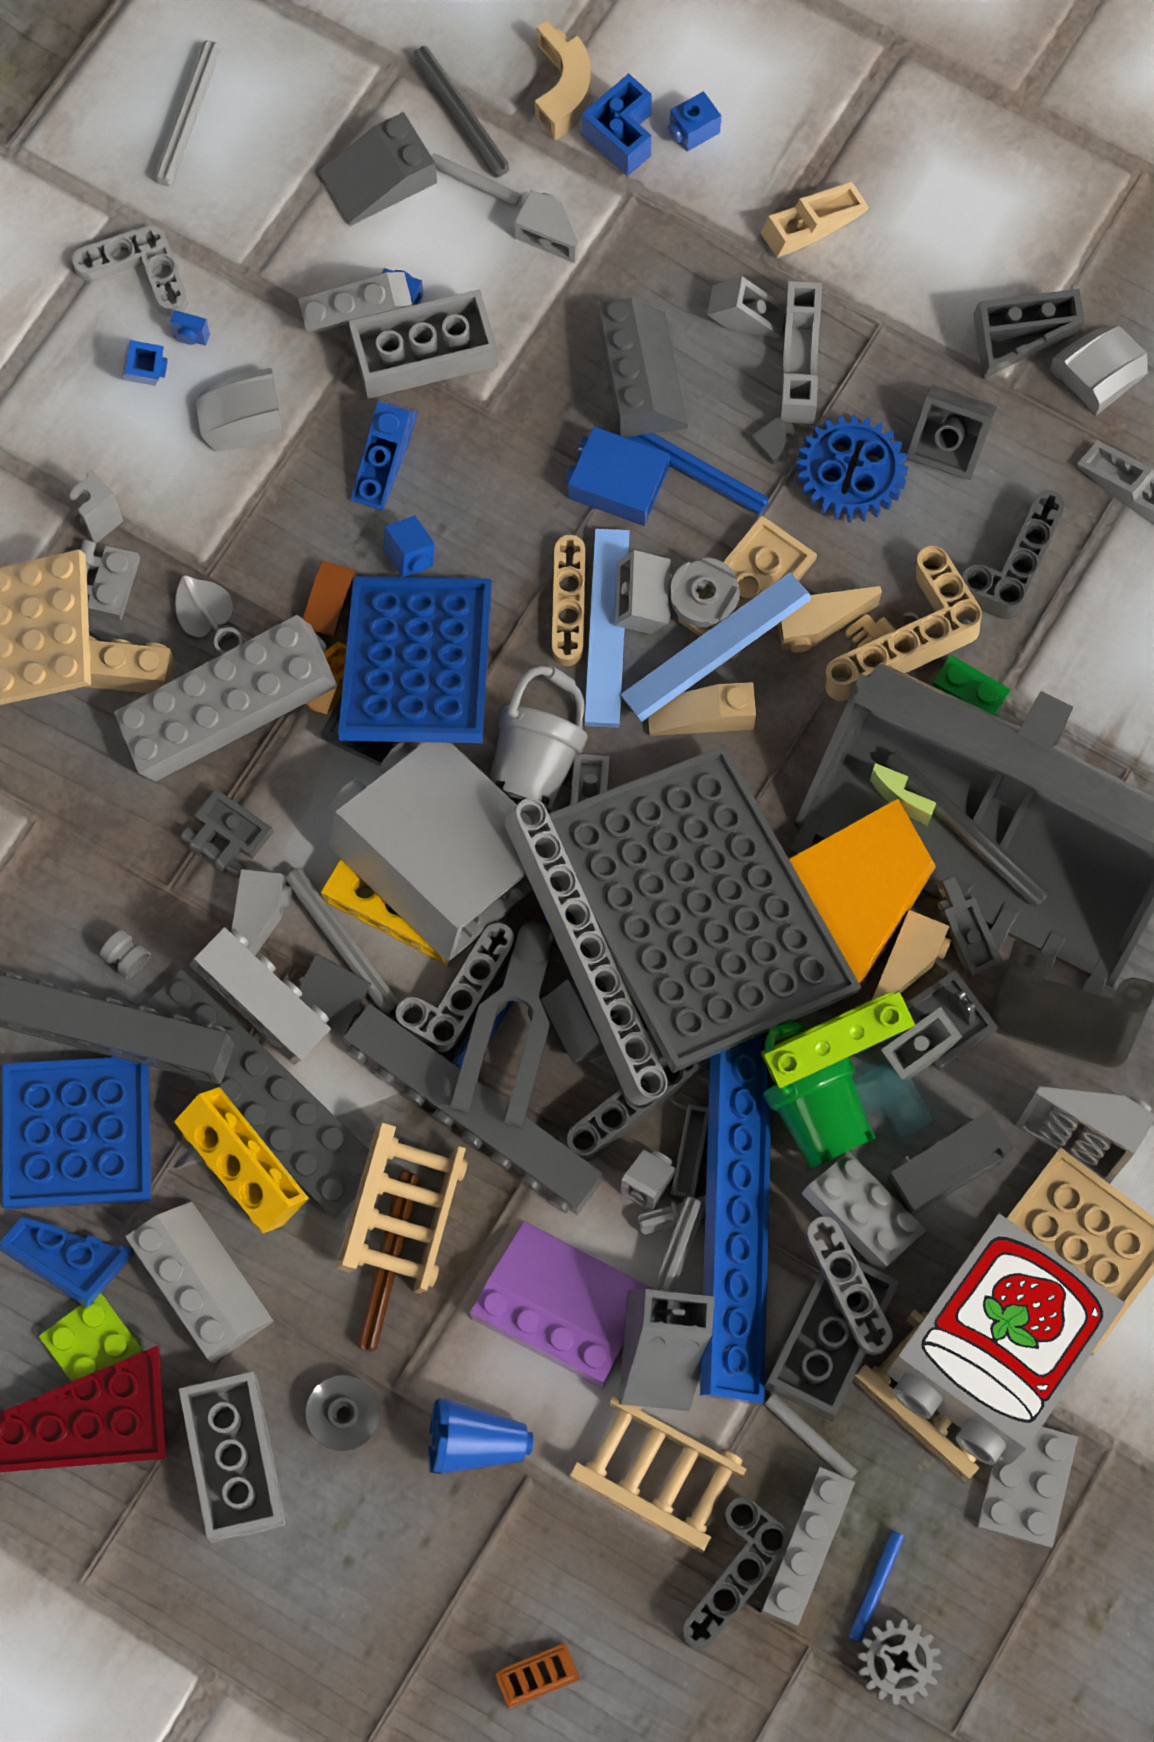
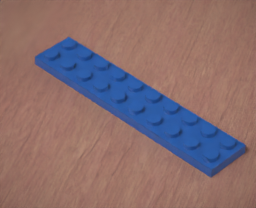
(737, 1223)

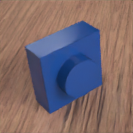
(189, 328)

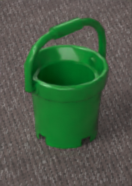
(820, 1109)

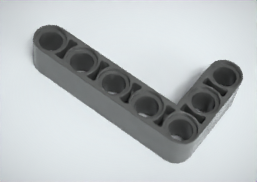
(629, 1113)

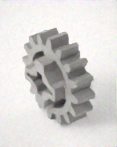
(907, 1647)

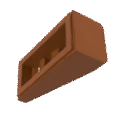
(506, 1687)

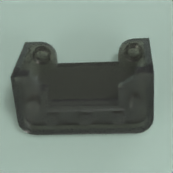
(1064, 1016)

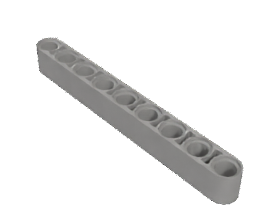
(583, 969)

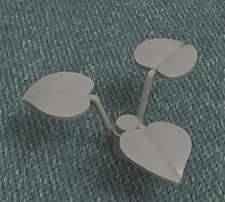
(206, 606)

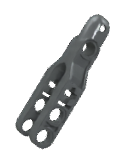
(524, 985)

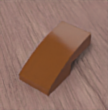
(328, 597)

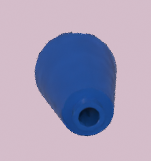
(473, 1438)

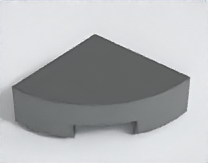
(771, 440)

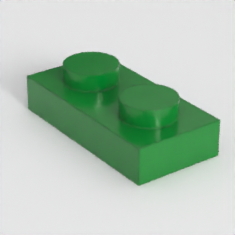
(971, 685)

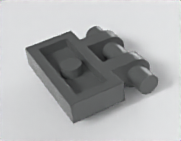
(234, 825)

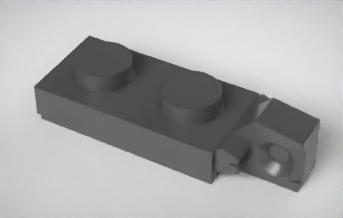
(967, 928)

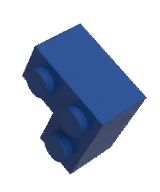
(615, 126)

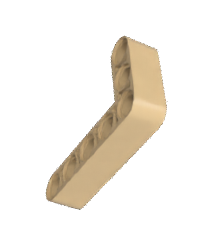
(914, 635)

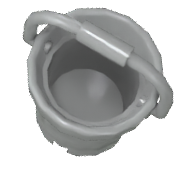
(536, 746)

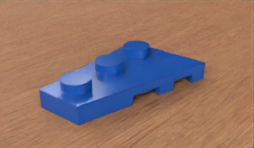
(66, 1261)

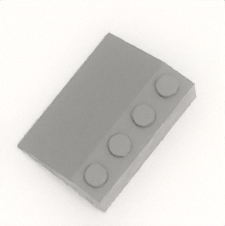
(1090, 1126)

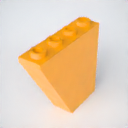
(866, 882)

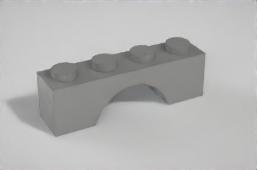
(801, 352)
(807, 1548)

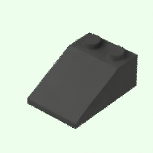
(379, 170)

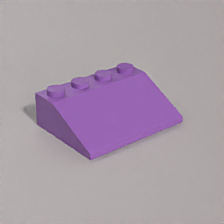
(558, 1303)

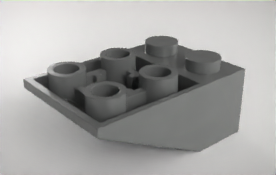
(664, 1347)

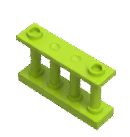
(838, 1038)

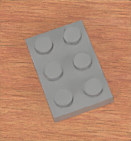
(864, 1211)
(1028, 1495)

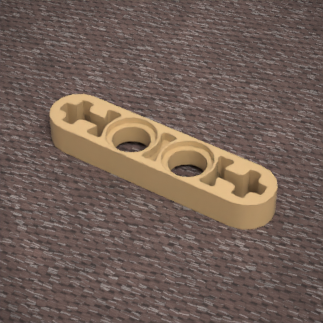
(568, 600)

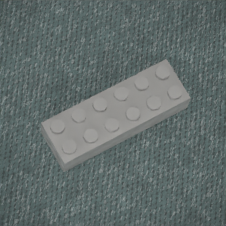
(225, 698)

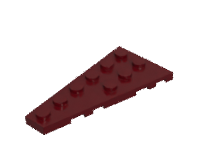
(90, 1421)

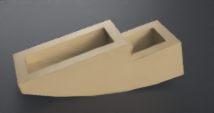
(813, 219)

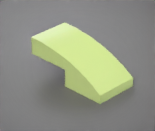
(892, 787)

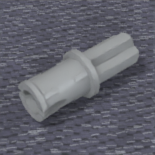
(662, 1218)

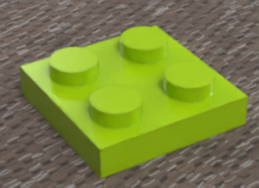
(90, 1339)

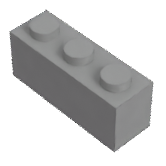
(354, 301)

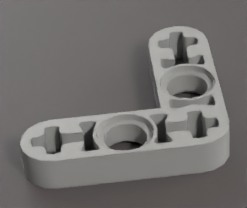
(148, 257)

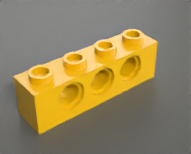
(341, 894)
(241, 1160)

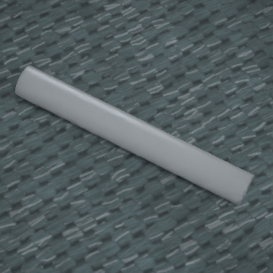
(476, 180)
(810, 1437)

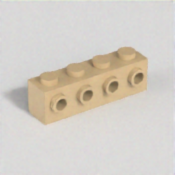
(129, 666)

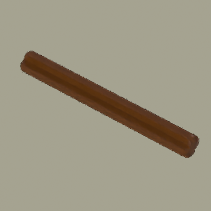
(383, 1278)

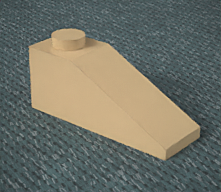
(825, 617)
(707, 710)
(914, 953)

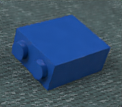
(617, 475)

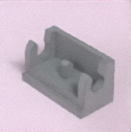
(101, 511)

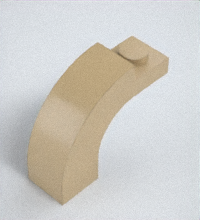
(562, 106)

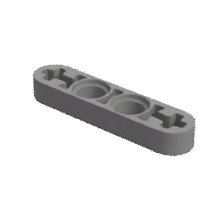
(853, 1283)

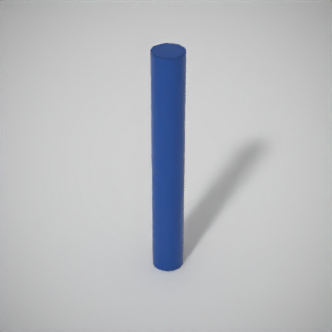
(875, 1586)

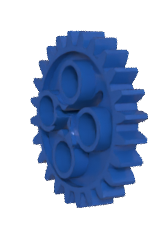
(822, 459)

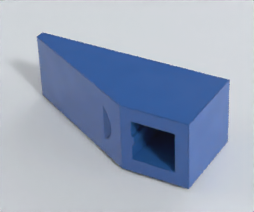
(383, 453)

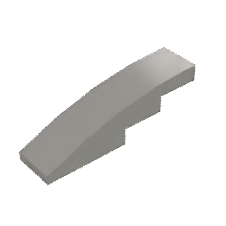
(1121, 477)

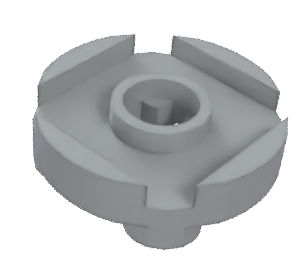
(699, 574)

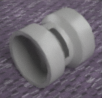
(123, 952)

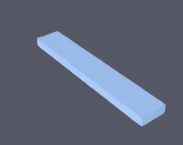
(605, 638)
(716, 646)

